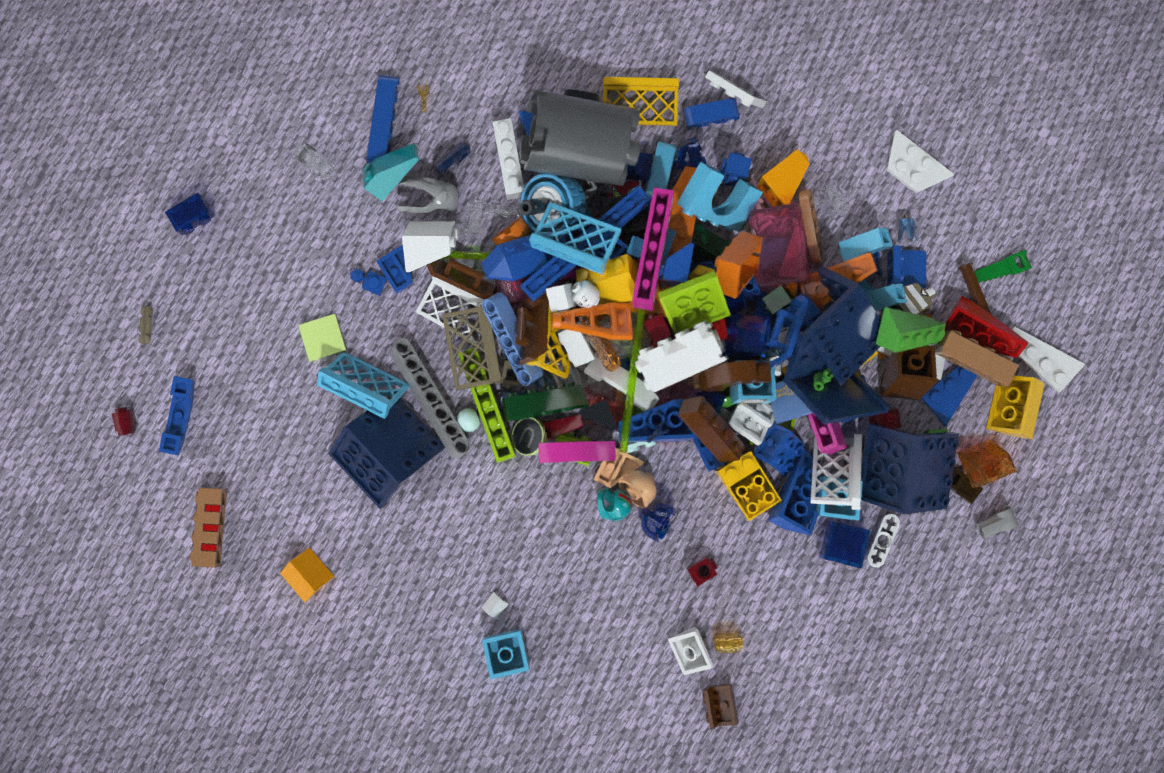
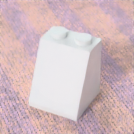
(428, 242)

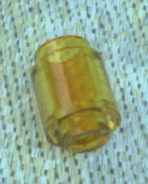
(728, 643)

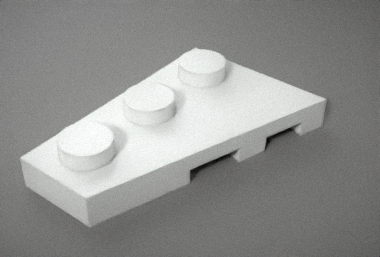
(732, 90)

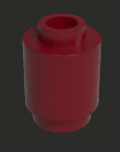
(123, 421)

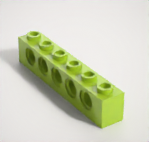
(489, 410)

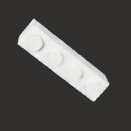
(508, 158)

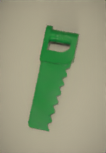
(1004, 267)

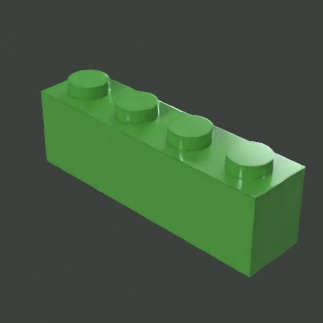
(907, 331)

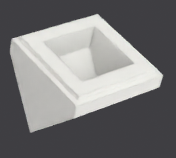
(494, 605)

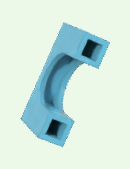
(700, 192)
(873, 242)

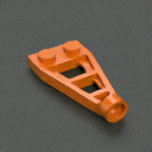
(619, 317)

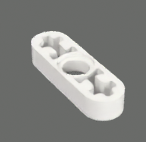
(882, 555)

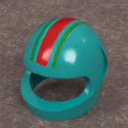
(619, 503)

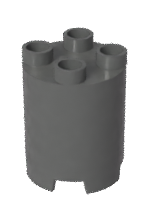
(580, 138)

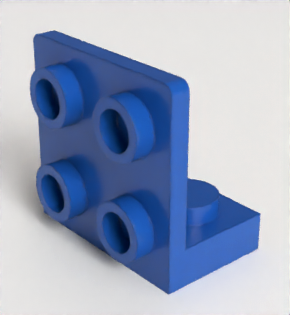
(906, 267)
(779, 449)

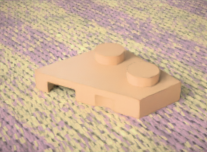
(612, 471)

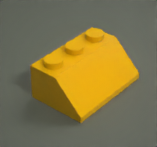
(616, 283)
(1016, 407)

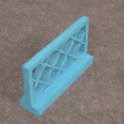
(567, 252)
(358, 392)

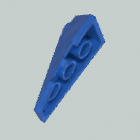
(644, 424)
(796, 510)

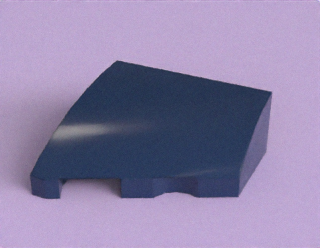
(455, 156)

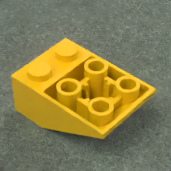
(748, 485)

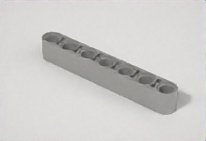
(430, 389)

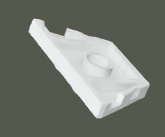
(914, 165)

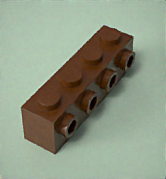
(711, 429)

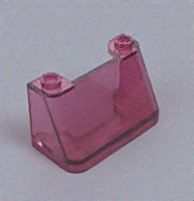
(783, 248)

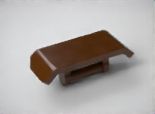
(462, 277)
(533, 328)

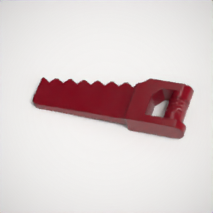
(562, 426)

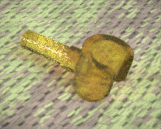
(423, 94)

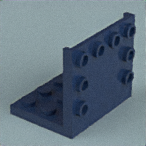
(847, 329)
(834, 401)
(384, 451)
(907, 469)

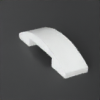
(619, 379)

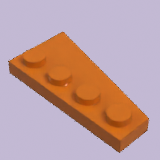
(853, 269)

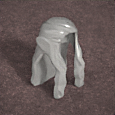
(444, 194)

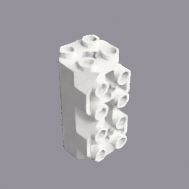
(680, 357)

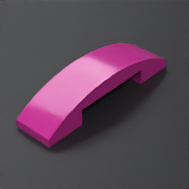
(577, 451)

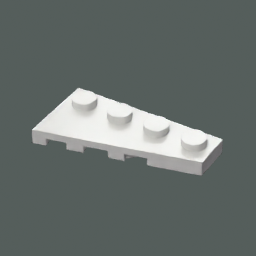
(1048, 362)

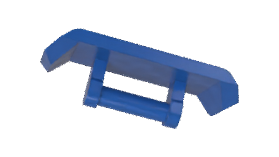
(799, 307)

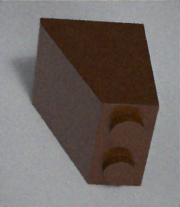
(910, 373)

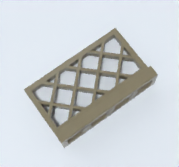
(489, 344)

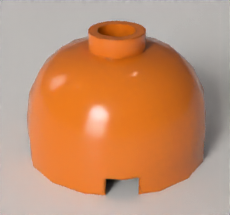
(514, 231)

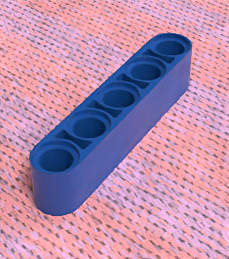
(382, 117)

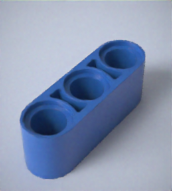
(711, 112)

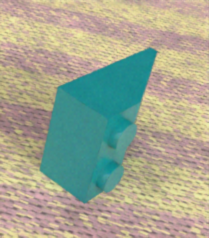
(388, 170)

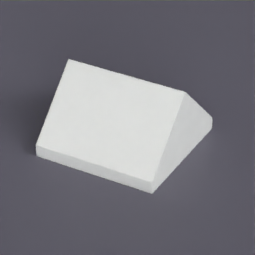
(690, 651)

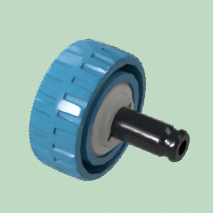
(554, 189)

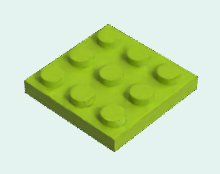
(694, 302)

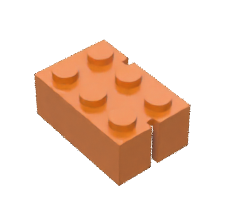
(738, 263)

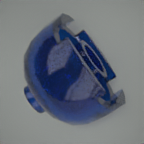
(688, 154)
(656, 520)

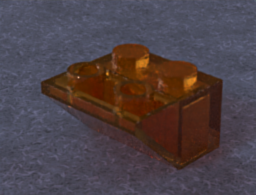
(986, 463)

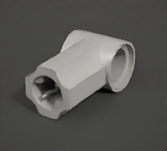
(998, 522)

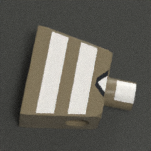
(917, 299)

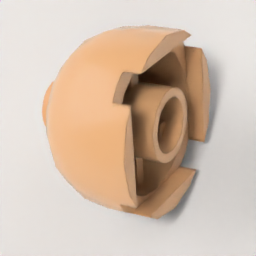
(639, 487)

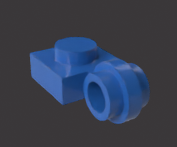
(373, 283)

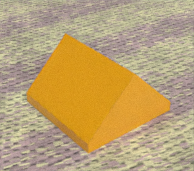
(306, 574)

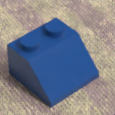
(677, 267)

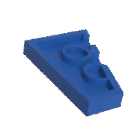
(948, 393)

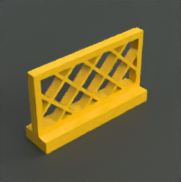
(645, 84)
(553, 367)

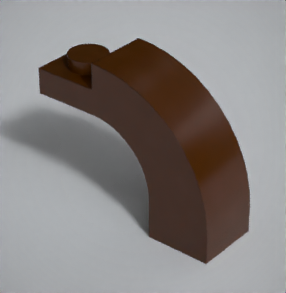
(733, 374)

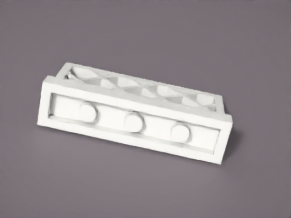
(471, 299)
(853, 476)

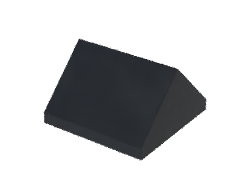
(599, 414)

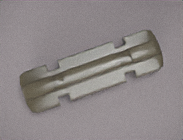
(145, 325)

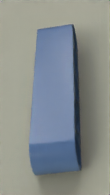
(505, 327)

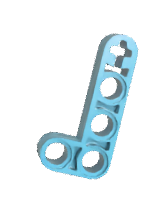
(660, 169)

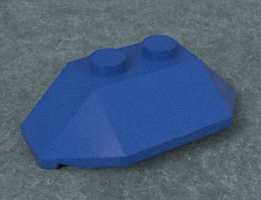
(514, 260)

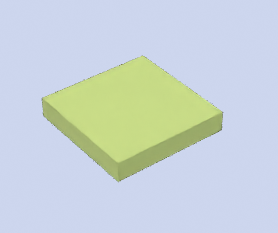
(322, 337)

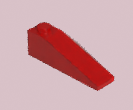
(983, 327)

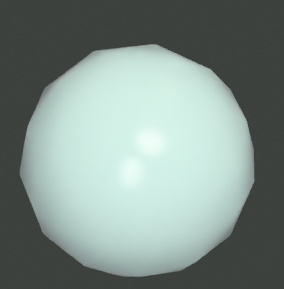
(468, 420)

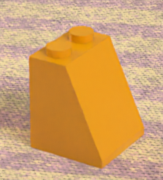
(783, 180)

